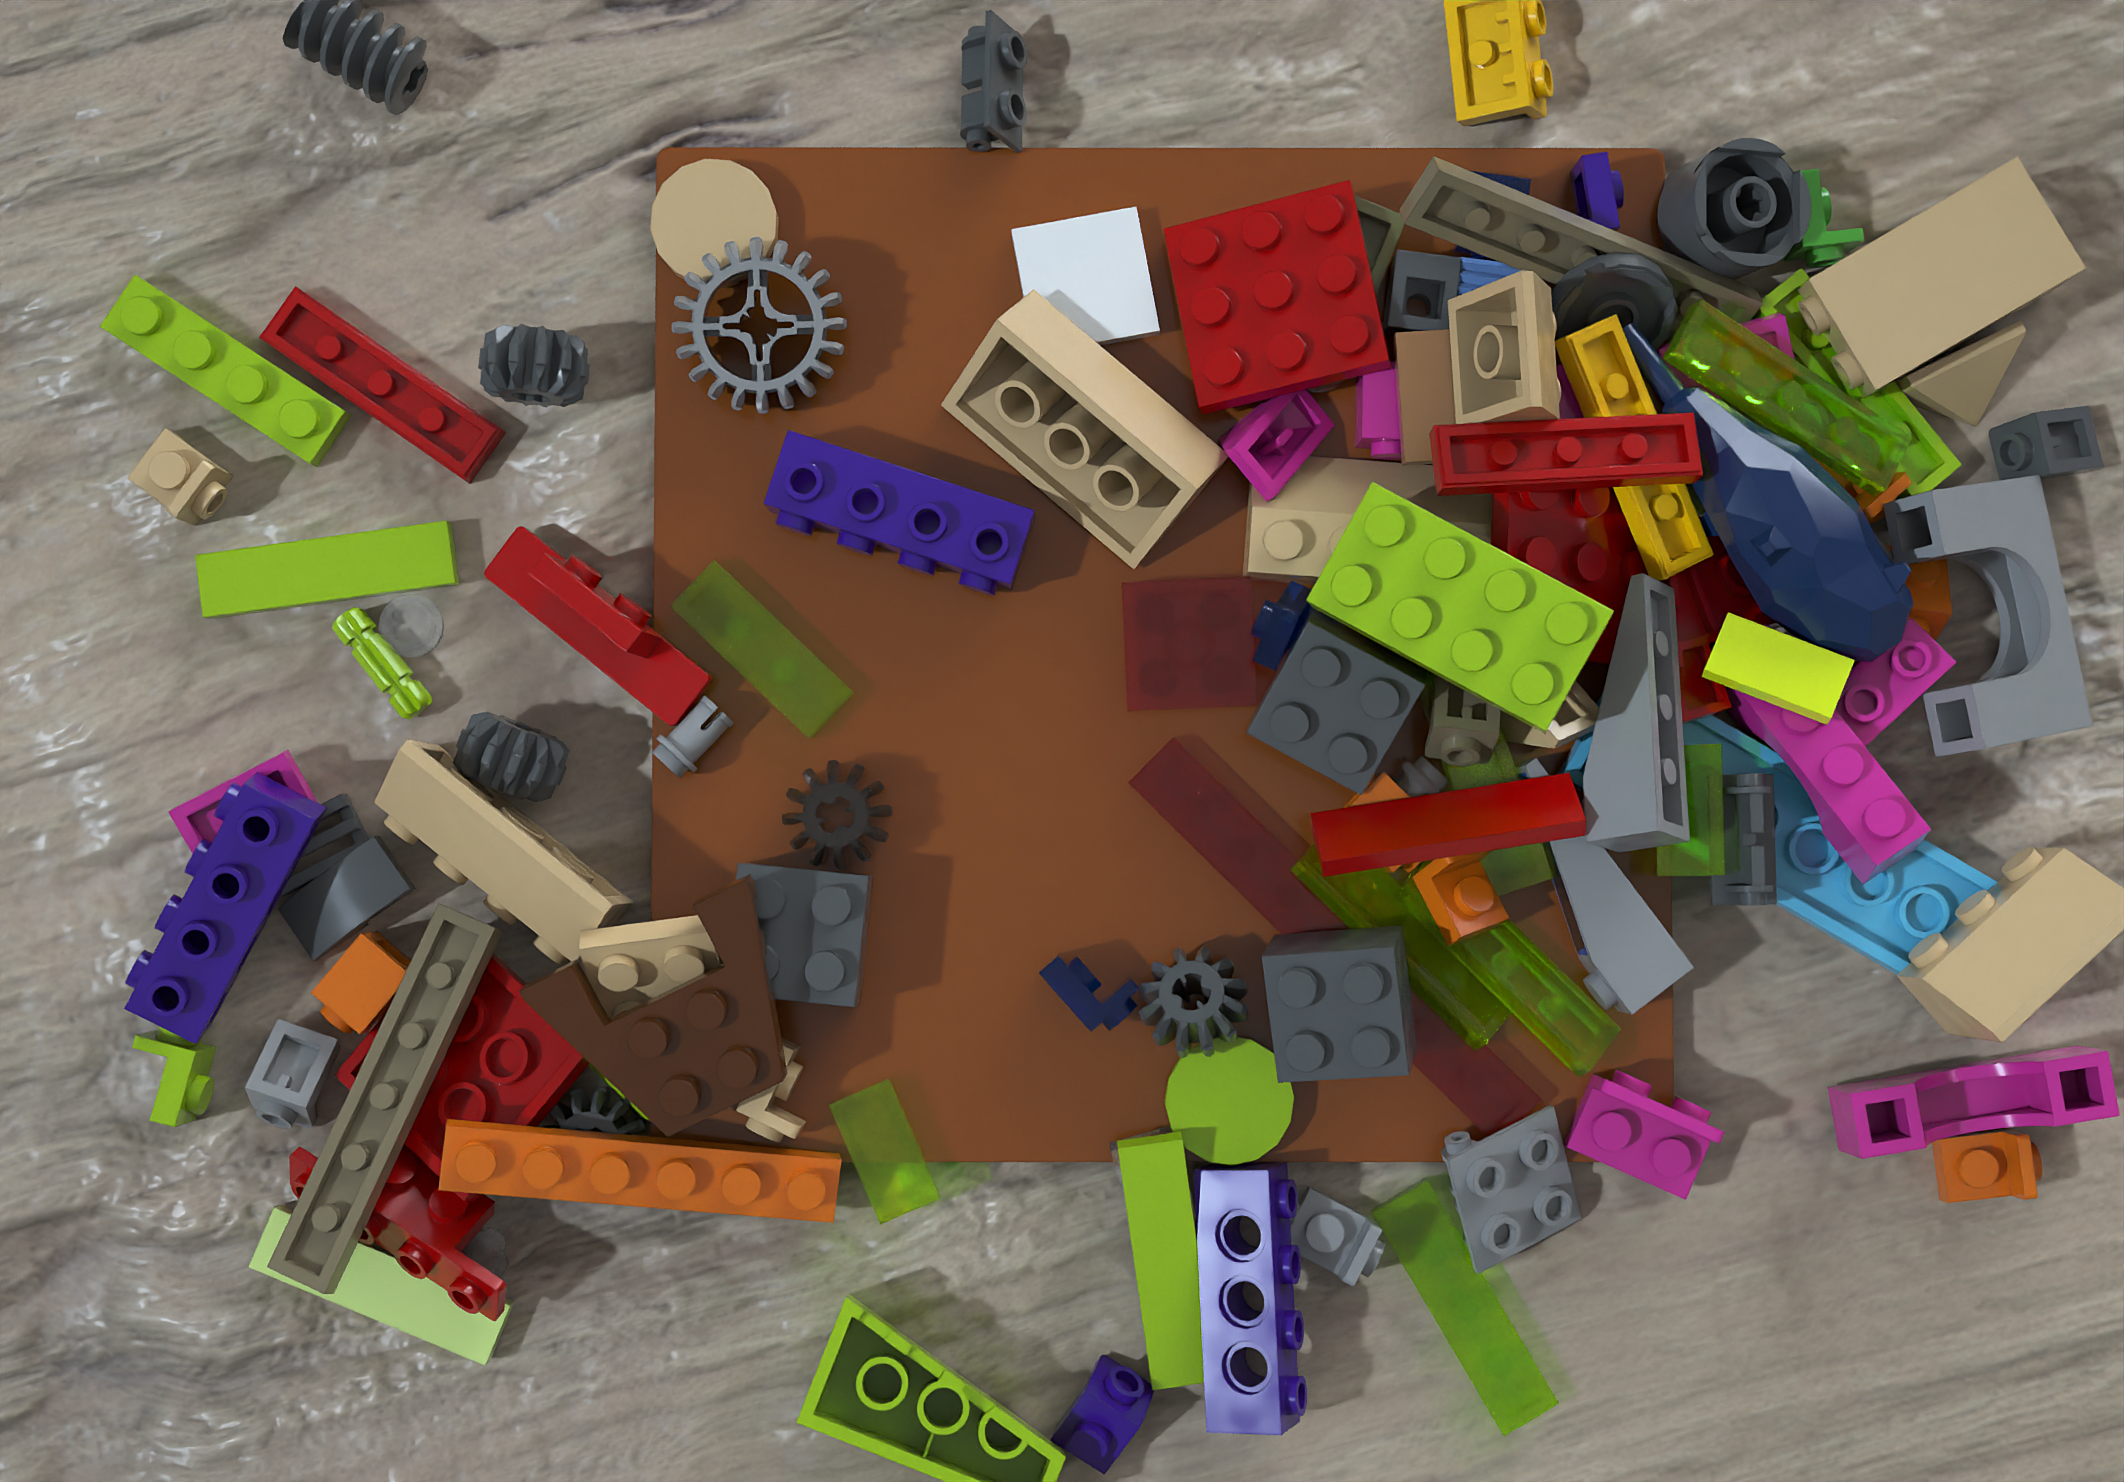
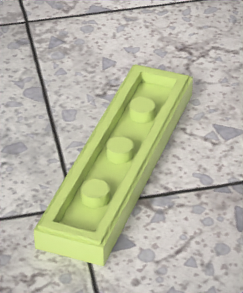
(387, 1293)

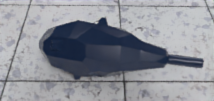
(1787, 526)

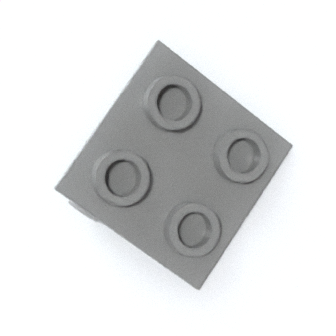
(1510, 1187)

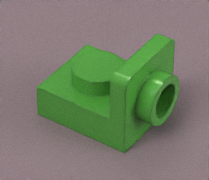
(1818, 245)

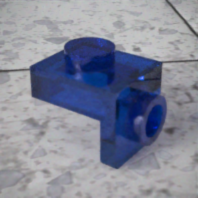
(1279, 624)

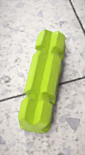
(381, 663)

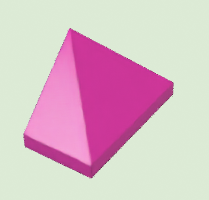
(1276, 440)

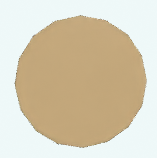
(705, 209)

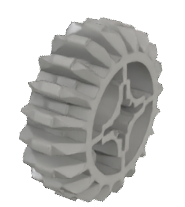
(705, 327)

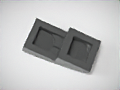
(346, 897)

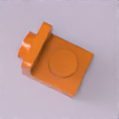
(1460, 897)
(1987, 1165)

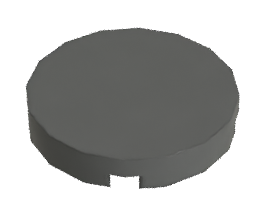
(1616, 285)

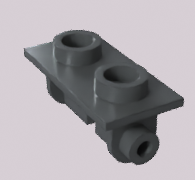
(995, 60)
(1748, 842)

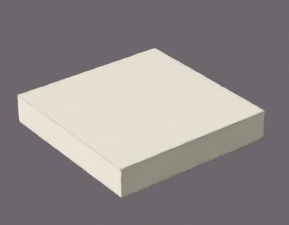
(1091, 273)

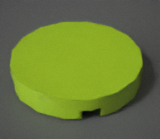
(1229, 1102)

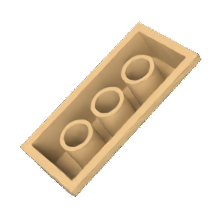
(1083, 428)
(1305, 520)
(497, 849)

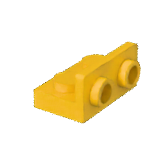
(1497, 59)

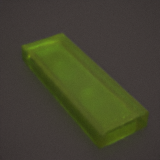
(762, 649)

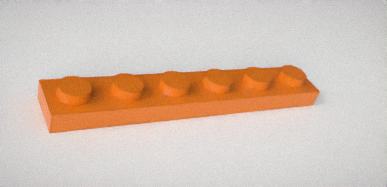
(639, 1171)

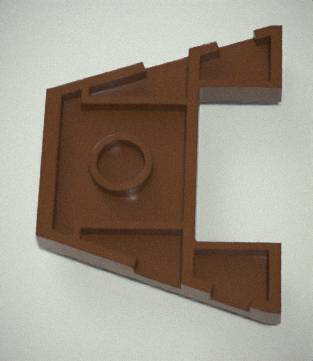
(691, 1045)

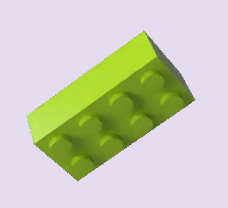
(1459, 607)

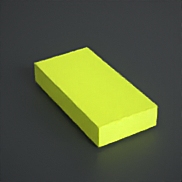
(1778, 668)

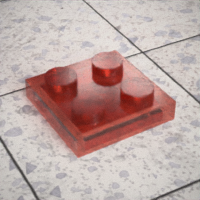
(1188, 644)

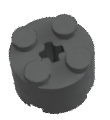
(1734, 208)

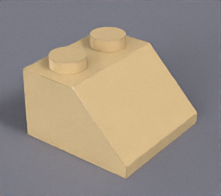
(1504, 351)

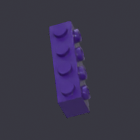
(898, 511)
(224, 906)

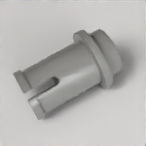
(688, 741)

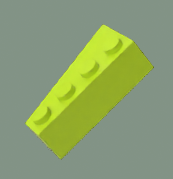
(915, 1410)

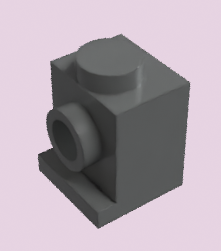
(1420, 277)

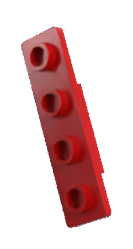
(597, 625)
(426, 1230)

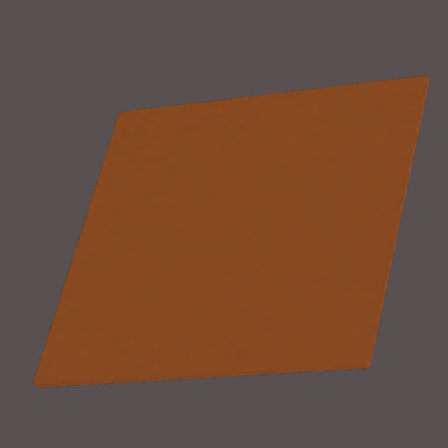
(1010, 709)

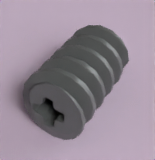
(359, 50)

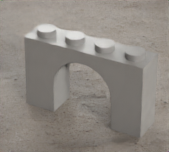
(2009, 542)

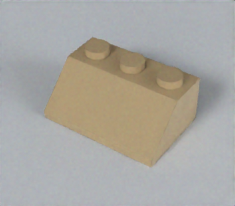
(2015, 944)

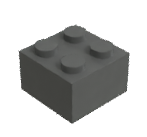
(1337, 701)
(813, 931)
(1340, 1004)

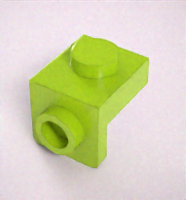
(185, 1079)

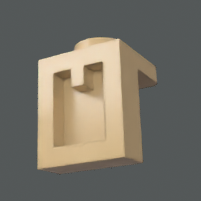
(181, 478)
(767, 1118)

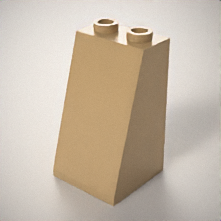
(1939, 279)

